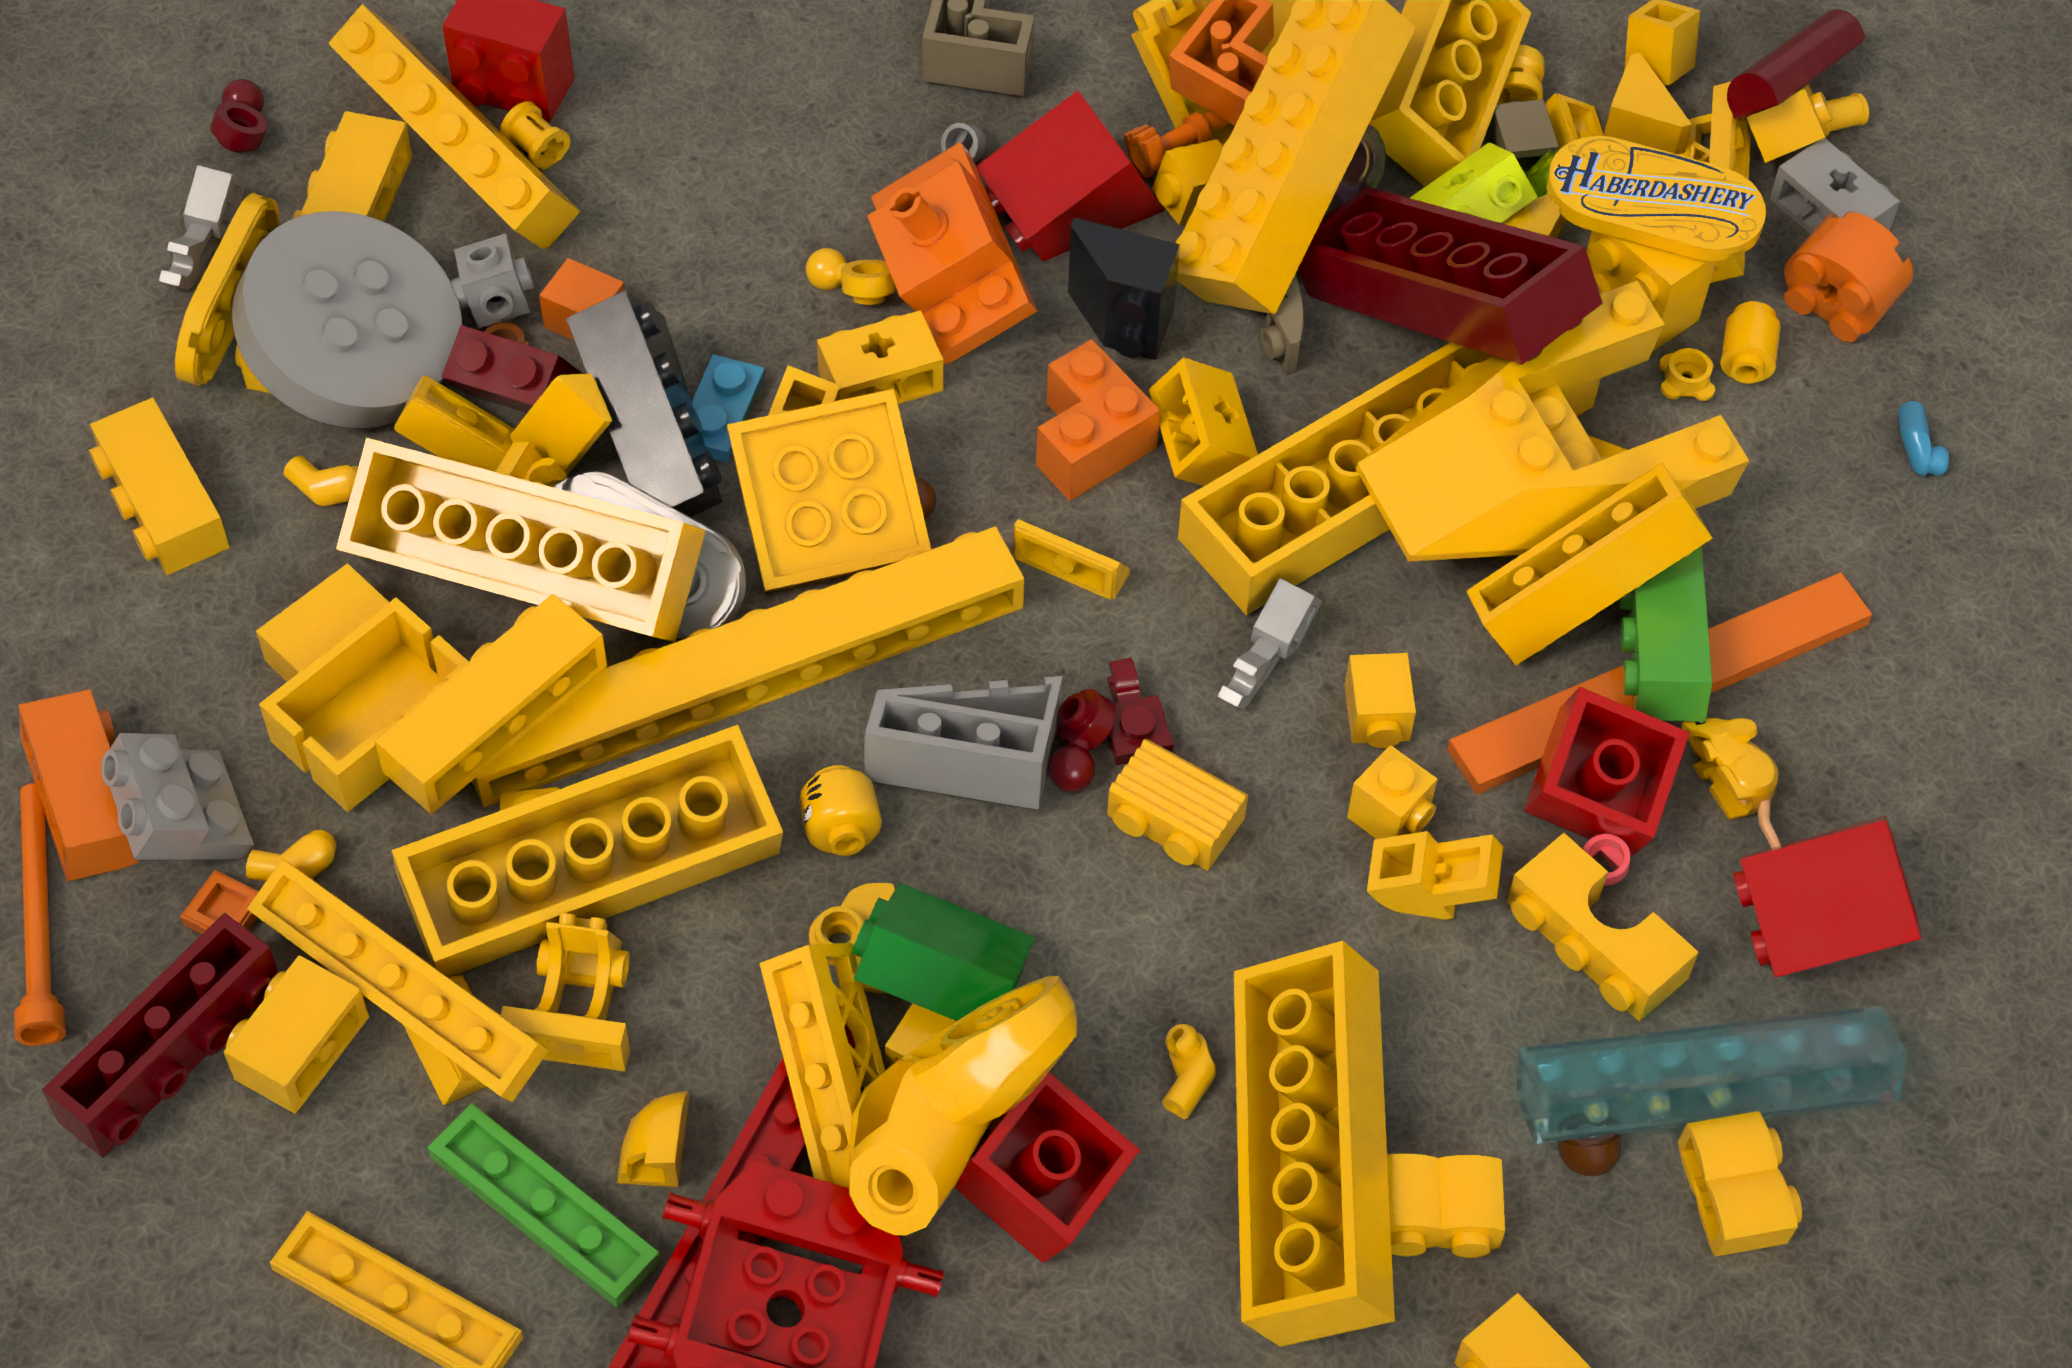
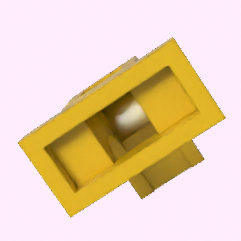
(586, 956)

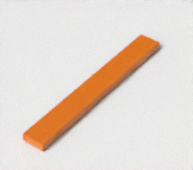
(1737, 651)

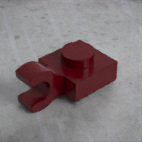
(1135, 716)

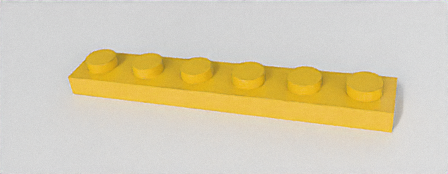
(398, 981)

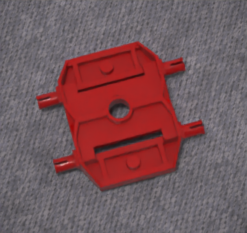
(734, 1279)

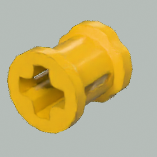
(535, 135)

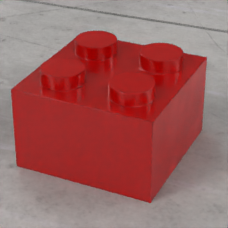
(509, 53)
(1606, 770)
(1045, 1168)

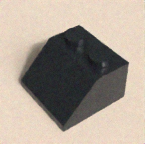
(1123, 286)

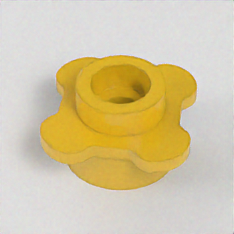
(1691, 363)

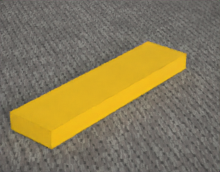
(393, 1297)

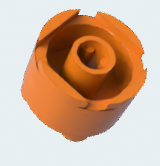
(1847, 274)

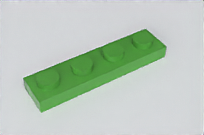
(544, 1205)

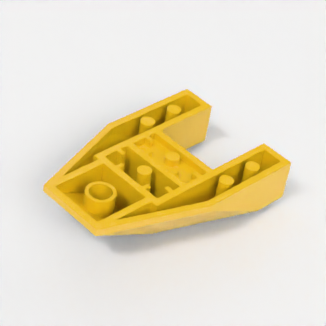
(1510, 462)

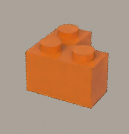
(1223, 55)
(1099, 421)

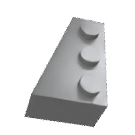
(965, 742)

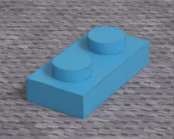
(724, 398)

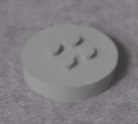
(344, 317)

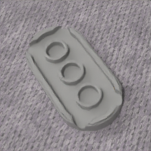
(719, 573)

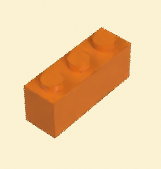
(64, 751)

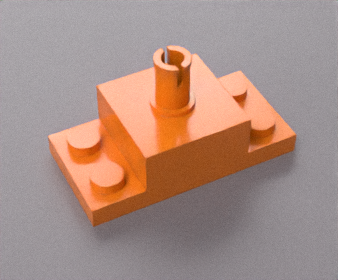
(950, 253)

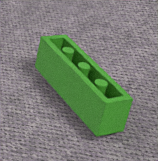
(1668, 643)

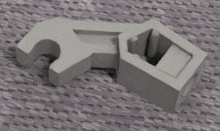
(206, 216)
(1275, 635)

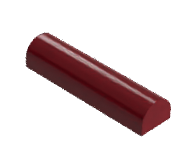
(1794, 63)

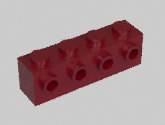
(162, 1036)

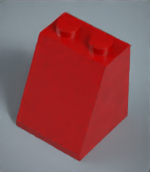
(1061, 172)
(1828, 897)

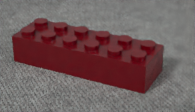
(1450, 274)

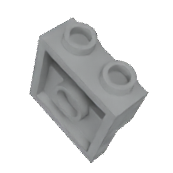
(174, 800)

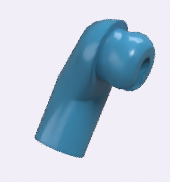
(1917, 443)

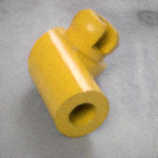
(321, 486)
(309, 854)

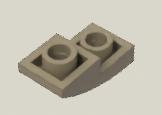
(1284, 329)

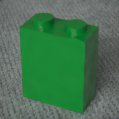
(938, 953)

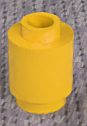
(1750, 343)

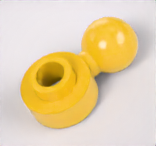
(862, 279)

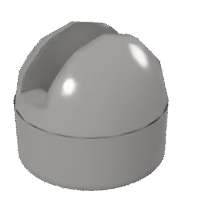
(966, 134)

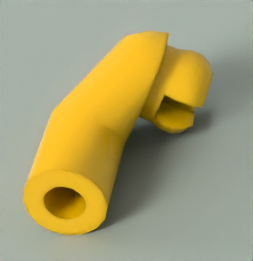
(1193, 1069)

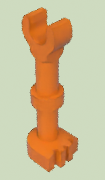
(1148, 148)

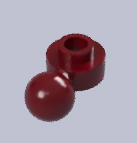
(238, 118)
(1083, 724)

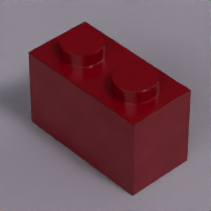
(502, 369)

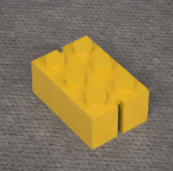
(349, 694)

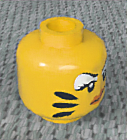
(840, 808)

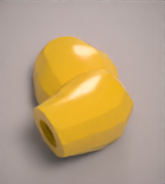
(936, 1102)

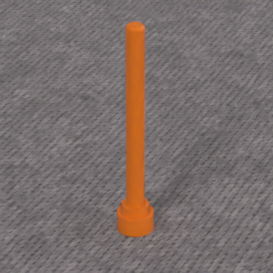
(39, 1015)

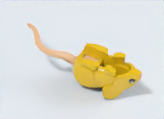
(1740, 770)

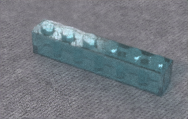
(1709, 1074)

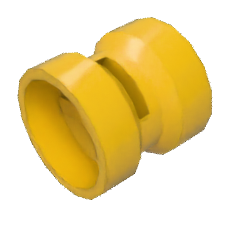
(1524, 76)

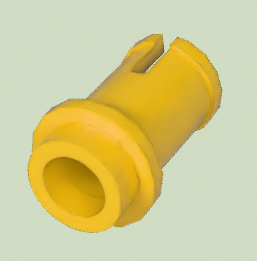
(1848, 112)

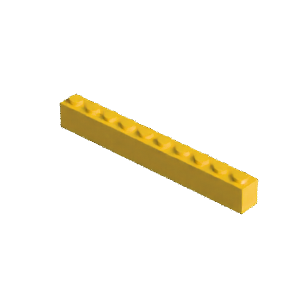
(764, 659)

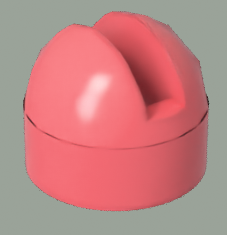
(1614, 852)

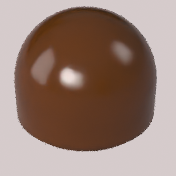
(1591, 1155)

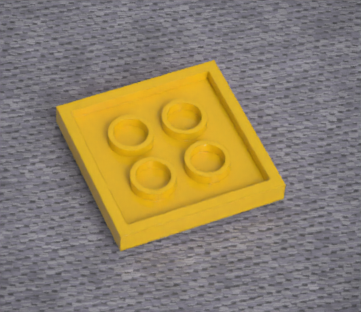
(828, 490)

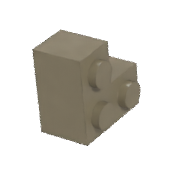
(977, 46)

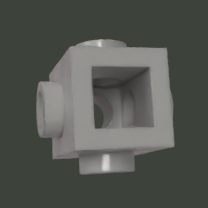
(492, 281)

